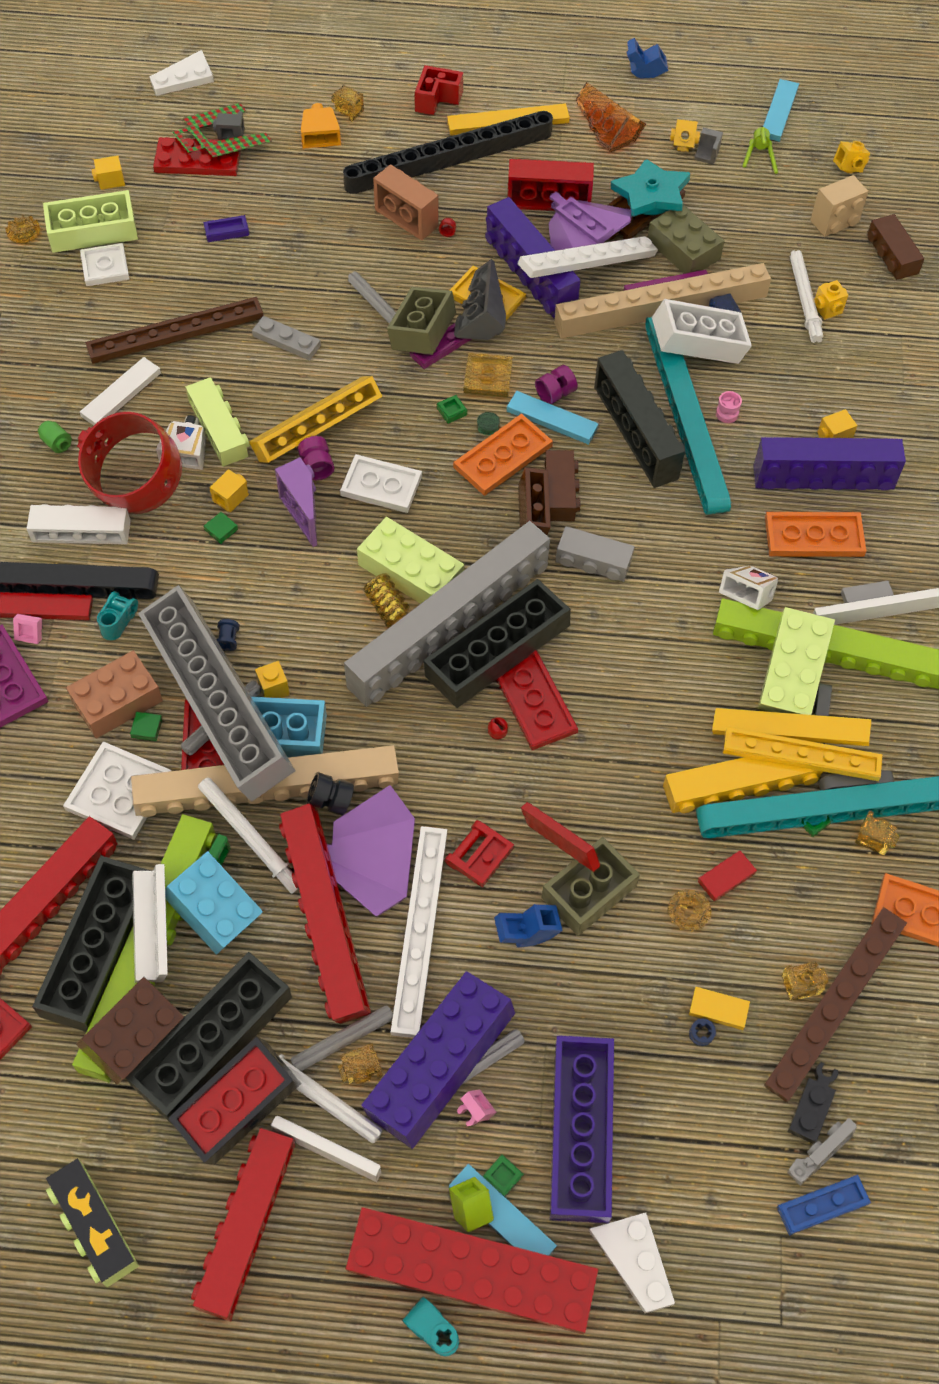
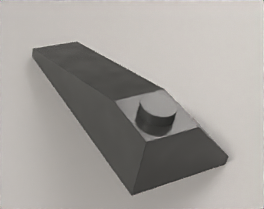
(484, 308)

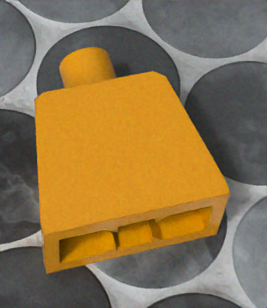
(319, 127)

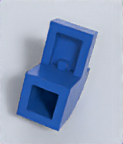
(646, 63)
(529, 928)

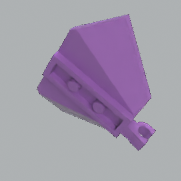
(584, 222)
(374, 851)

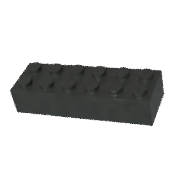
(639, 418)
(497, 643)
(89, 947)
(210, 1035)

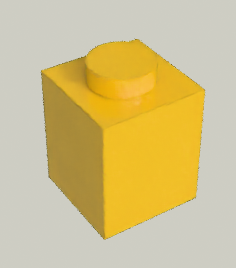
(108, 172)
(837, 426)
(229, 490)
(272, 681)

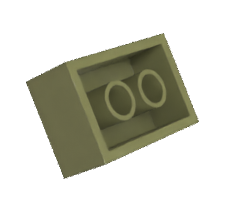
(685, 240)
(421, 320)
(588, 895)

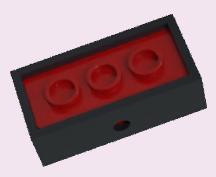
(234, 1101)

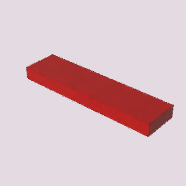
(46, 605)
(560, 836)

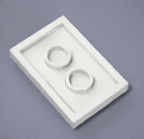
(381, 483)

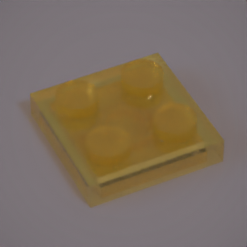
(488, 375)

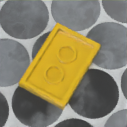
(511, 296)

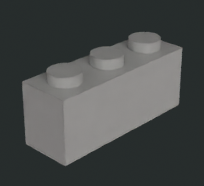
(594, 554)

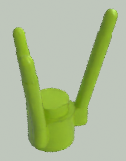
(761, 141)

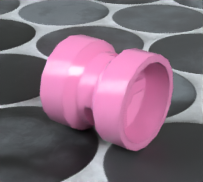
(728, 407)

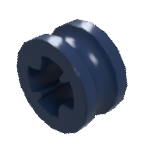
(701, 1023)

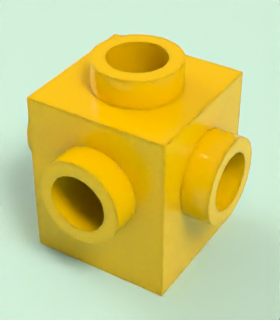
(688, 127)
(851, 156)
(830, 299)

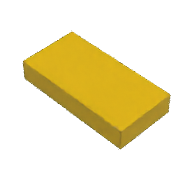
(719, 1008)

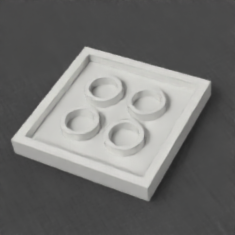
(107, 790)

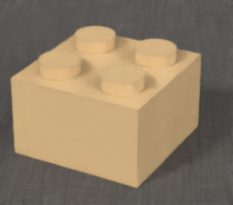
(839, 205)

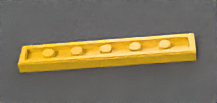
(466, 122)
(796, 726)
(802, 754)

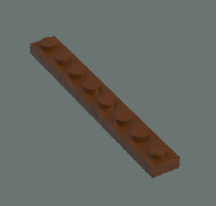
(174, 330)
(835, 1005)

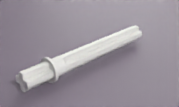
(813, 321)
(248, 833)
(335, 1105)

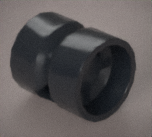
(329, 793)

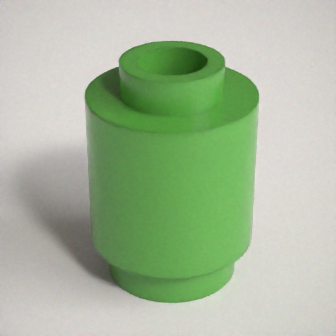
(54, 436)

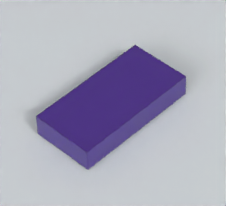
(226, 228)

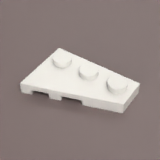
(182, 75)
(636, 1258)

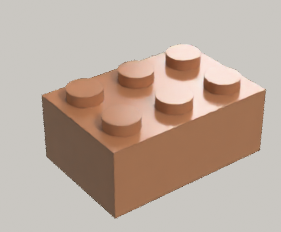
(406, 202)
(114, 694)

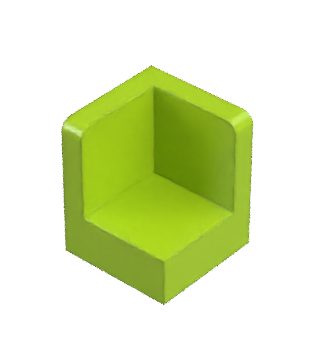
(471, 1204)

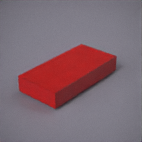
(727, 875)

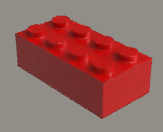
(536, 180)

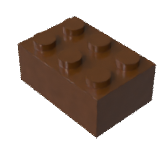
(130, 1031)

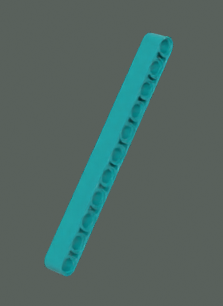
(691, 427)
(839, 804)

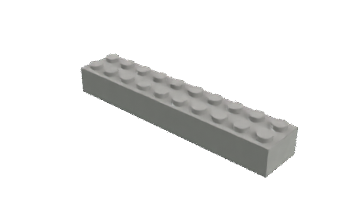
(447, 614)
(216, 694)

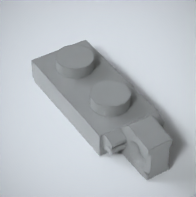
(822, 1152)

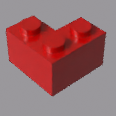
(437, 86)

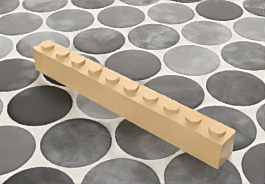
(639, 303)
(179, 789)

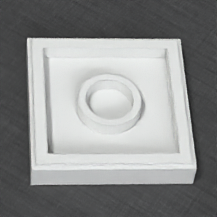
(104, 264)

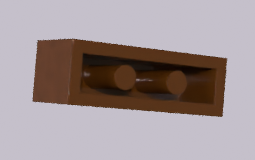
(895, 247)
(562, 484)
(534, 499)

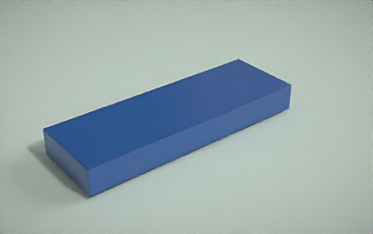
(823, 1205)

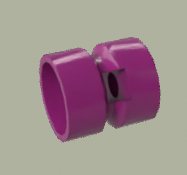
(556, 384)
(316, 454)

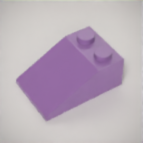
(297, 494)

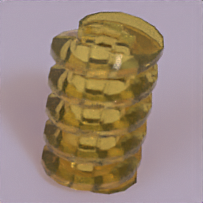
(386, 599)

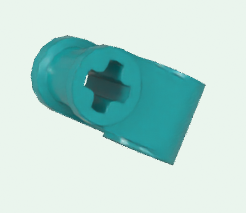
(118, 613)
(428, 1324)

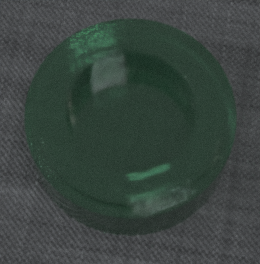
(488, 423)

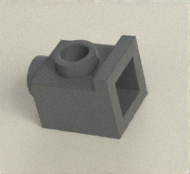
(229, 125)

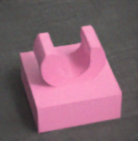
(27, 628)
(478, 1107)

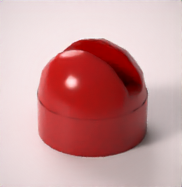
(447, 227)
(495, 731)

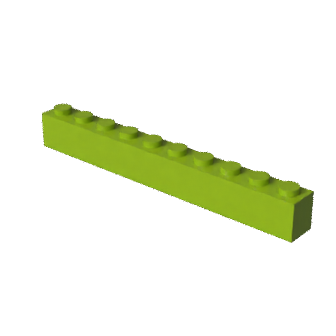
(846, 647)
(189, 842)

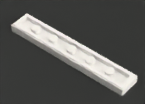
(881, 606)

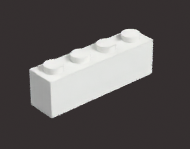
(78, 524)

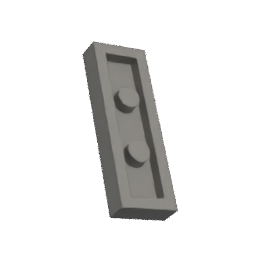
(286, 338)

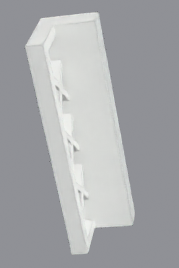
(149, 924)

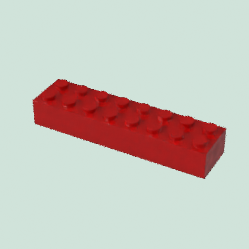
(472, 1270)

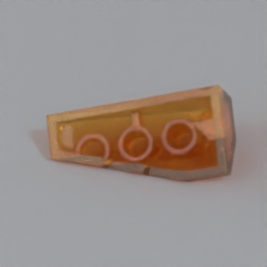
(608, 120)

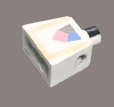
(189, 440)
(749, 586)

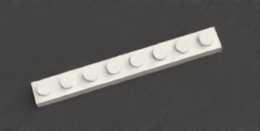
(587, 256)
(419, 933)

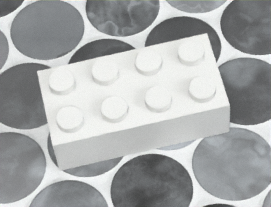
(701, 331)

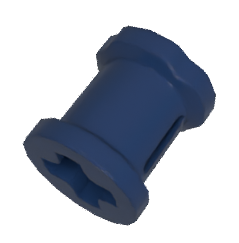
(227, 634)

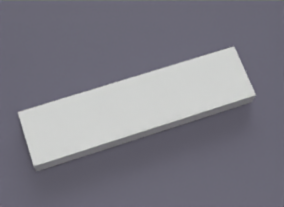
(121, 391)
(327, 1148)

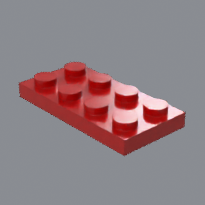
(174, 159)

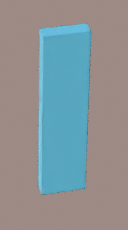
(780, 108)
(553, 417)
(508, 1220)

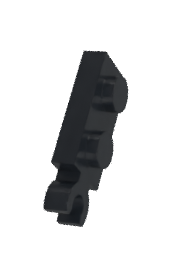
(813, 1106)

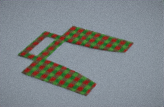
(219, 147)

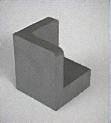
(708, 146)

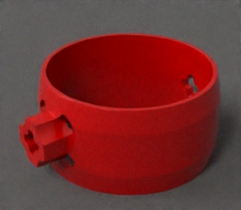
(116, 428)

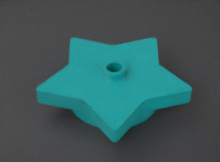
(652, 189)

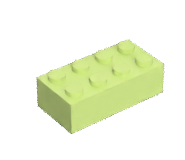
(90, 221)
(408, 559)
(796, 662)

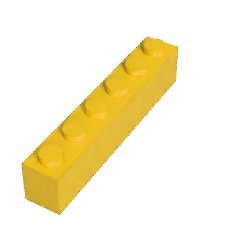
(315, 419)
(732, 782)

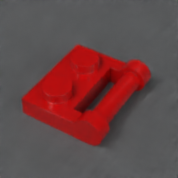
(485, 859)

